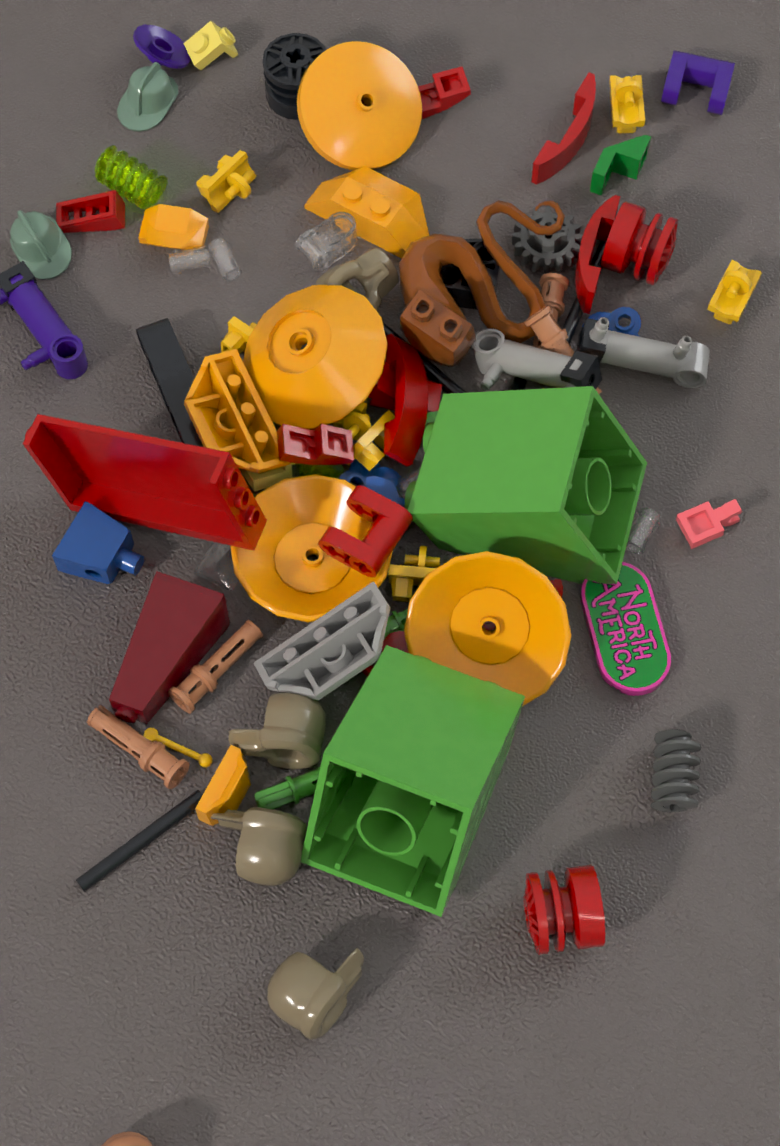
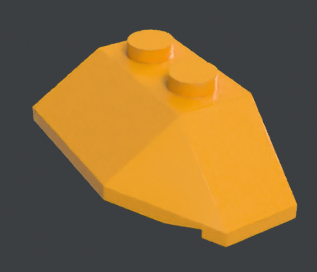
(382, 208)
(231, 413)

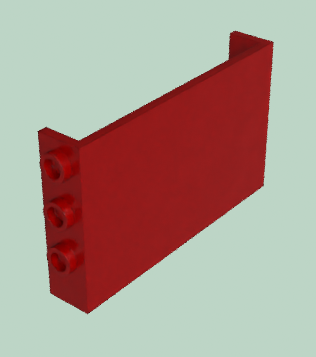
(147, 480)

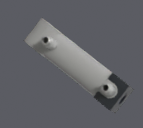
(500, 355)
(683, 362)

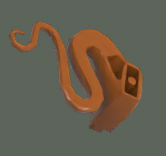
(430, 313)

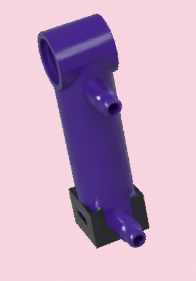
(24, 296)

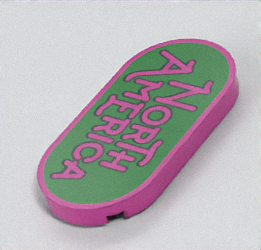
(626, 632)

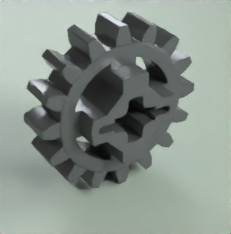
(547, 250)

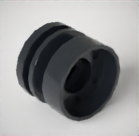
(284, 67)

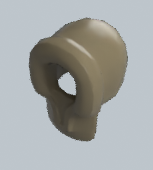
(371, 269)
(290, 732)
(268, 844)
(309, 994)

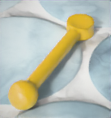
(204, 760)

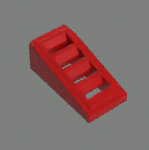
(110, 216)

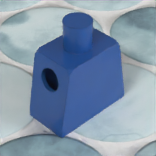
(96, 547)

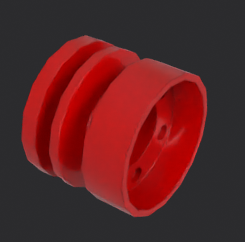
(639, 243)
(565, 909)

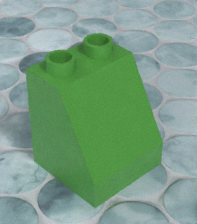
(530, 480)
(410, 779)

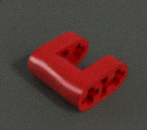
(371, 552)

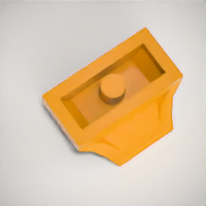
(173, 227)
(226, 787)

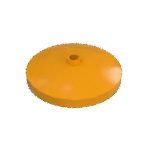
(339, 122)

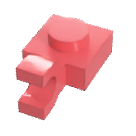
(704, 524)

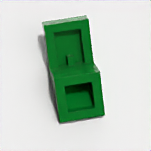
(622, 158)

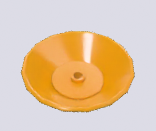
(335, 367)
(278, 569)
(485, 586)

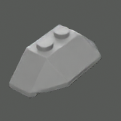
(329, 648)

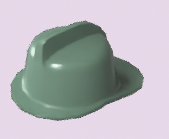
(147, 98)
(40, 244)

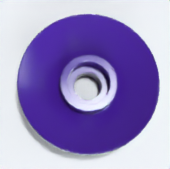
(161, 46)

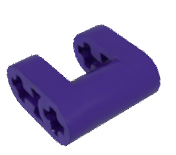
(698, 71)

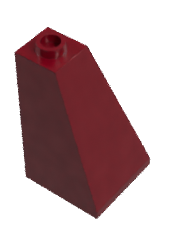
(170, 637)

